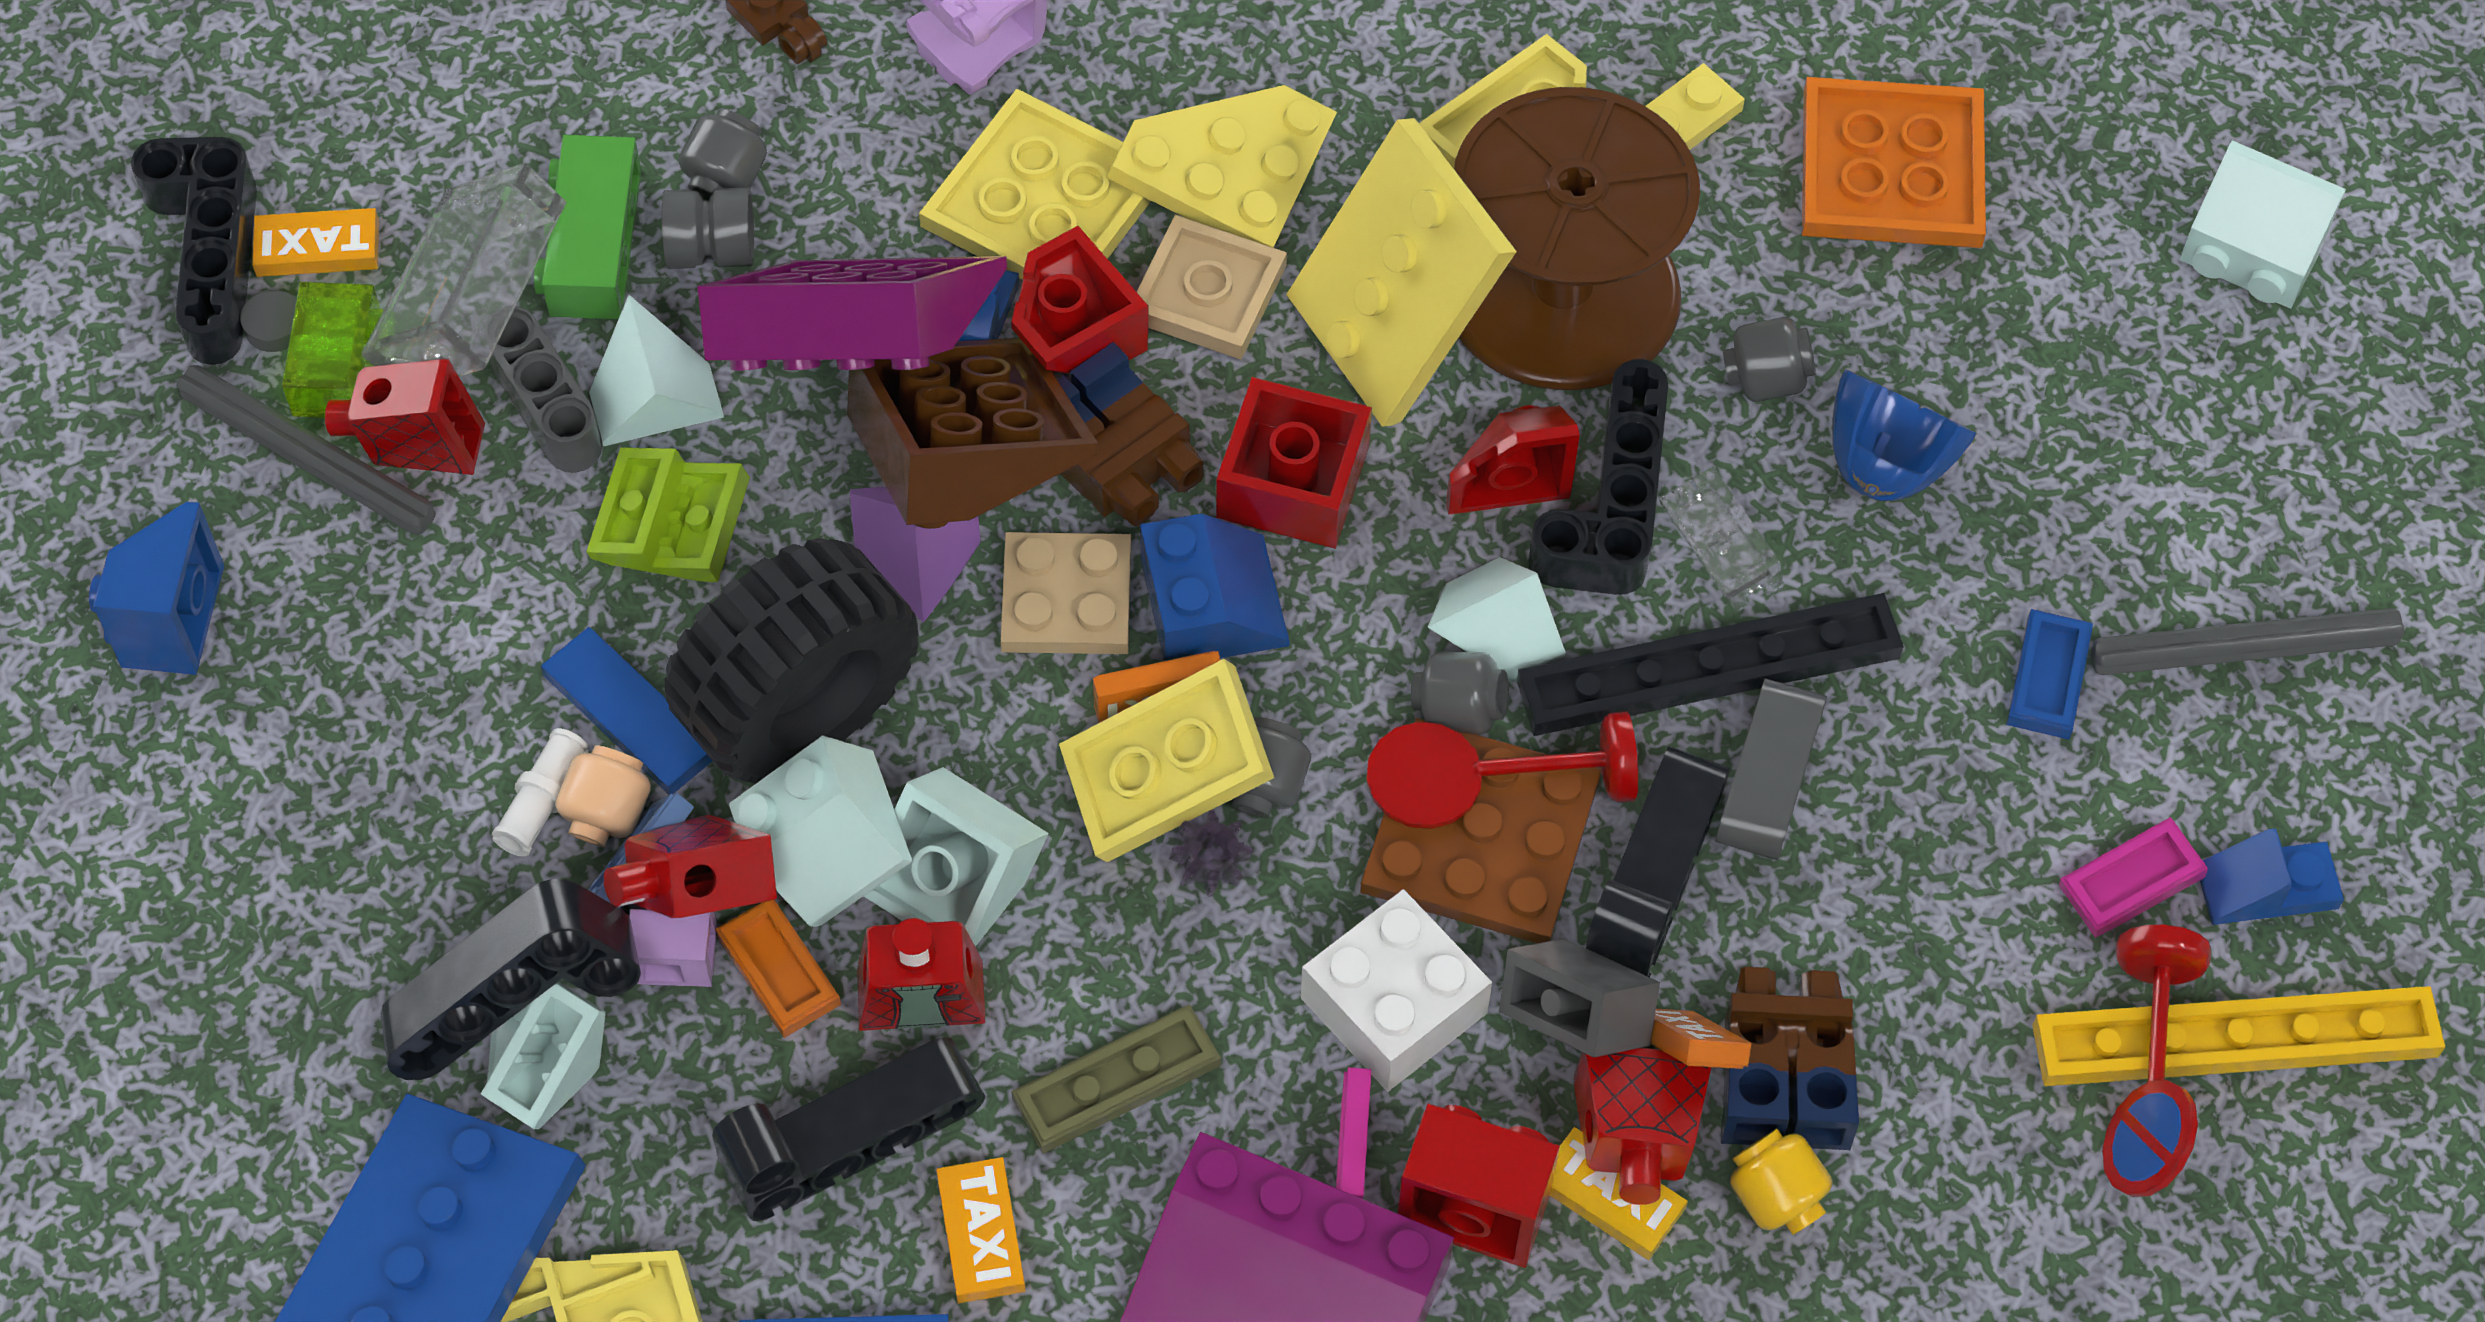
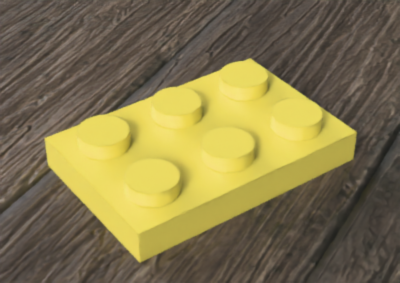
(1166, 760)

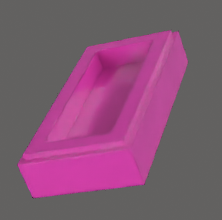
(2133, 877)
(1353, 1131)

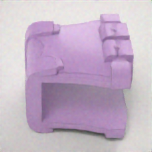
(975, 36)

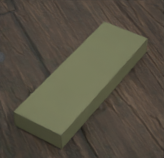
(1116, 1078)

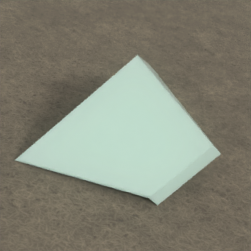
(650, 381)
(1499, 613)
(544, 1055)

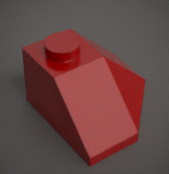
(1076, 304)
(1517, 461)

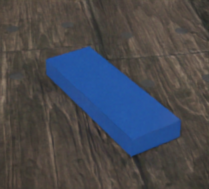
(626, 709)

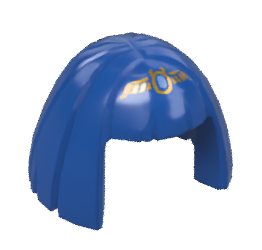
(1890, 443)

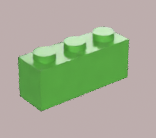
(594, 234)

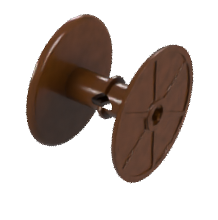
(1594, 208)

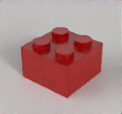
(1293, 462)
(1479, 1182)

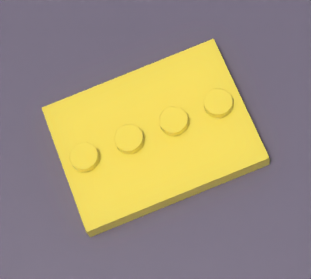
(1400, 272)

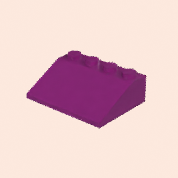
(845, 311)
(1281, 1247)

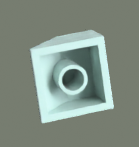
(2261, 225)
(827, 827)
(964, 853)

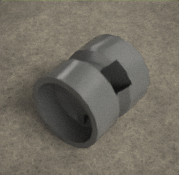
(705, 228)

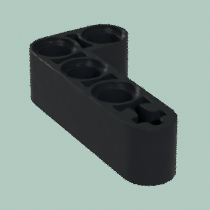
(217, 194)
(1623, 477)
(1657, 861)
(504, 966)
(844, 1130)

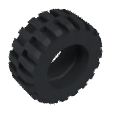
(790, 657)

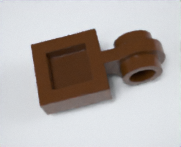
(788, 19)

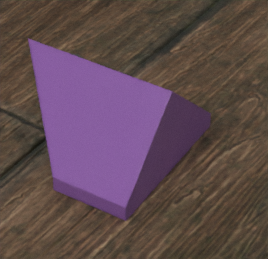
(911, 558)

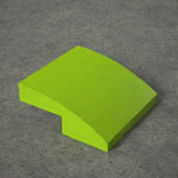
(668, 514)

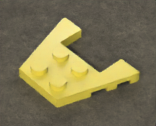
(609, 1289)

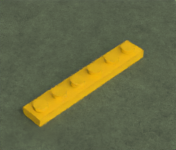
(2241, 1035)

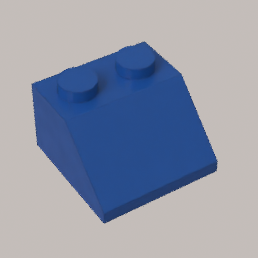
(1210, 588)
(160, 592)

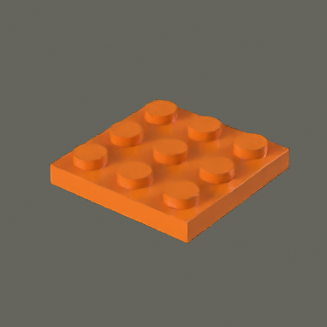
(1893, 162)

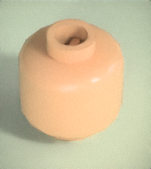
(603, 795)

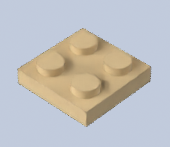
(1210, 286)
(1066, 593)

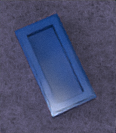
(2050, 674)

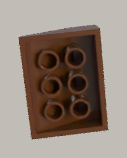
(965, 429)

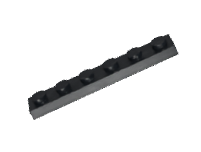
(1709, 663)

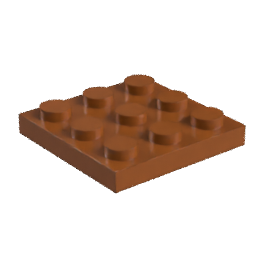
(1501, 860)

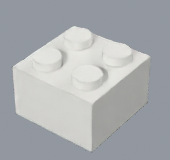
(1395, 990)

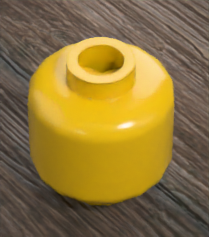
(1781, 1182)

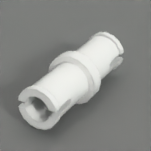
(537, 793)

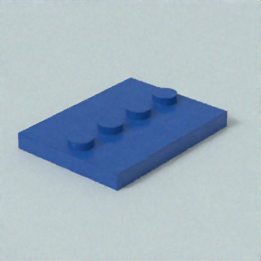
(436, 1223)

